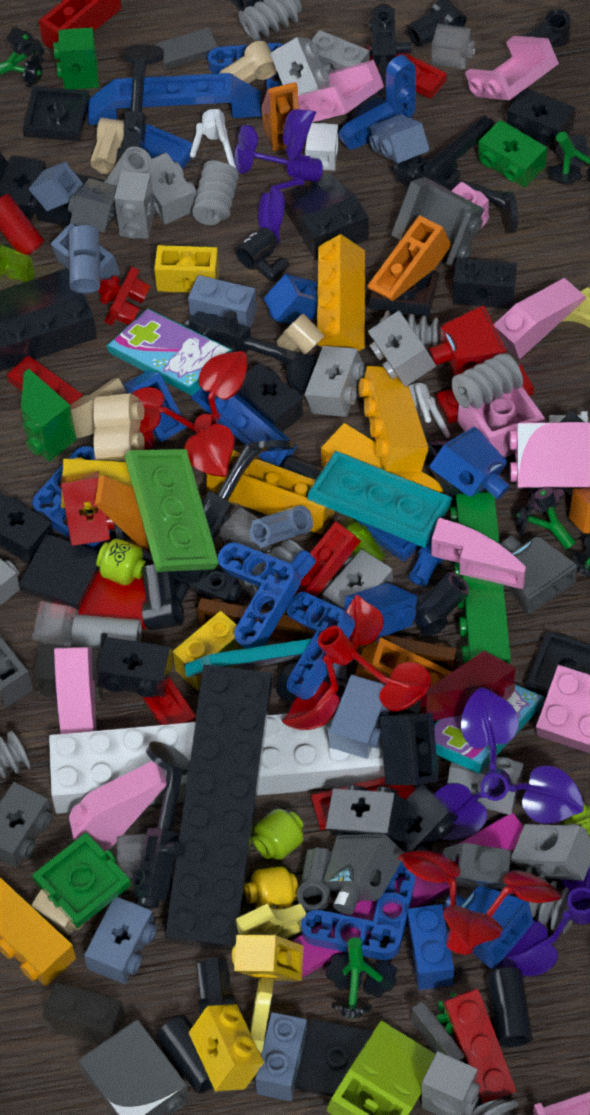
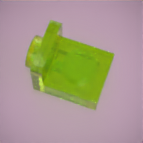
(16, 265)

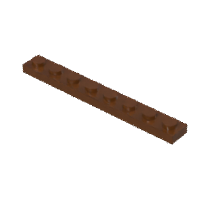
(289, 631)

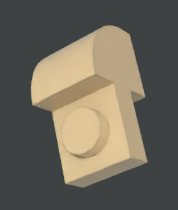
(83, 408)

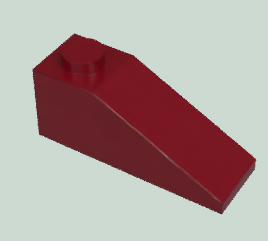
(451, 693)

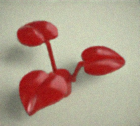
(214, 442)
(403, 689)
(466, 926)

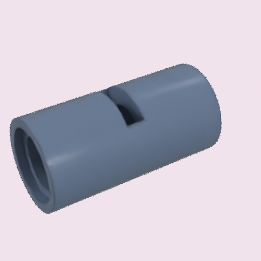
(84, 259)

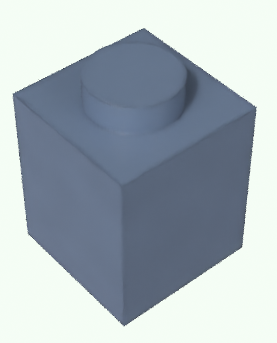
(55, 186)

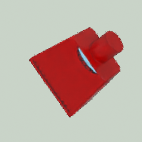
(467, 341)

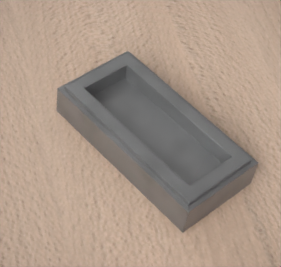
(187, 48)
(434, 1032)

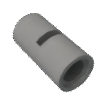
(133, 160)
(92, 630)

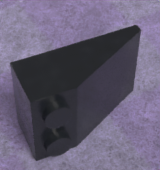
(325, 211)

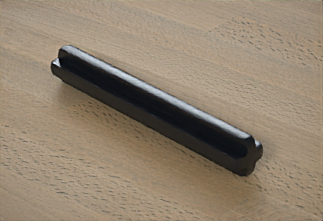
(457, 147)

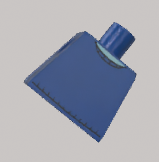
(472, 464)
(512, 915)

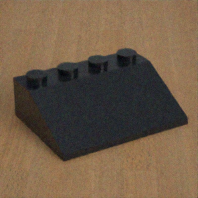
(42, 319)

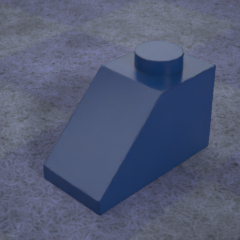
(292, 298)
(167, 425)

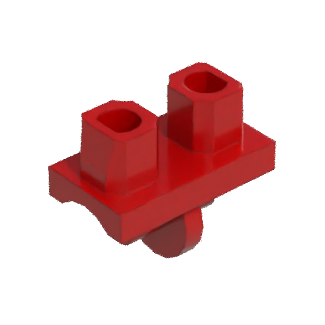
(132, 288)

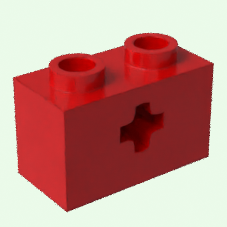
(84, 527)

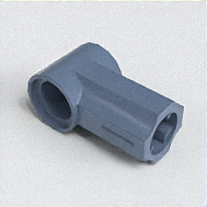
(281, 526)

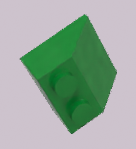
(45, 418)

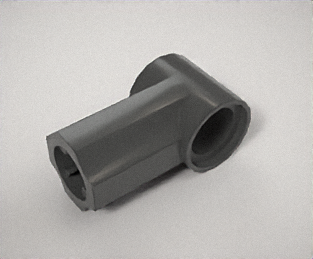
(313, 880)

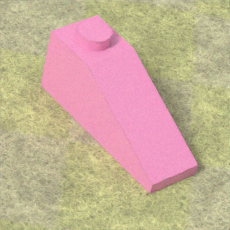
(536, 316)
(116, 805)

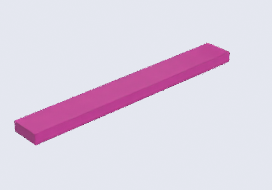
(501, 834)

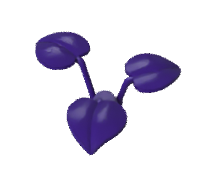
(299, 166)
(550, 791)
(534, 950)

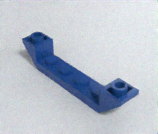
(178, 91)

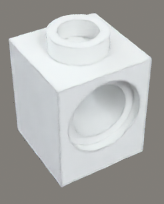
(323, 144)

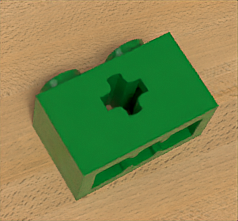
(77, 58)
(512, 153)

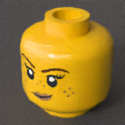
(272, 887)

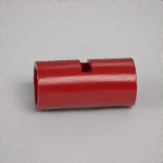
(18, 228)

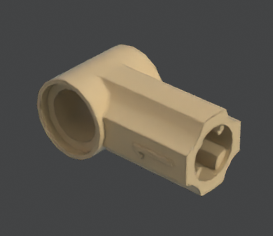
(254, 65)
(109, 139)
(300, 335)

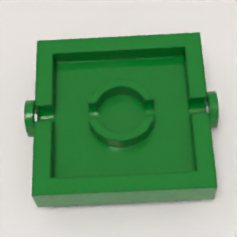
(82, 880)

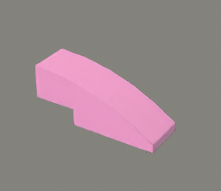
(477, 554)
(75, 689)

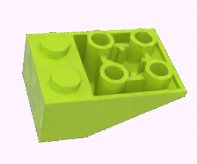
(383, 1076)

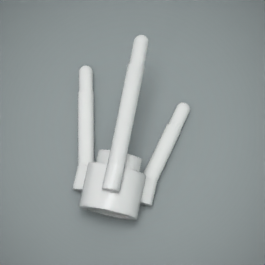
(214, 128)
(424, 403)

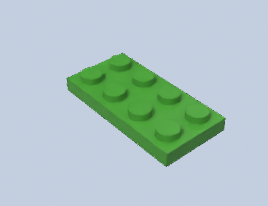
(171, 510)

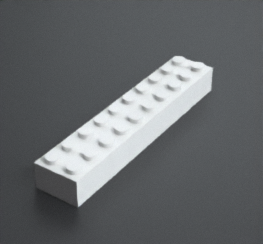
(290, 760)

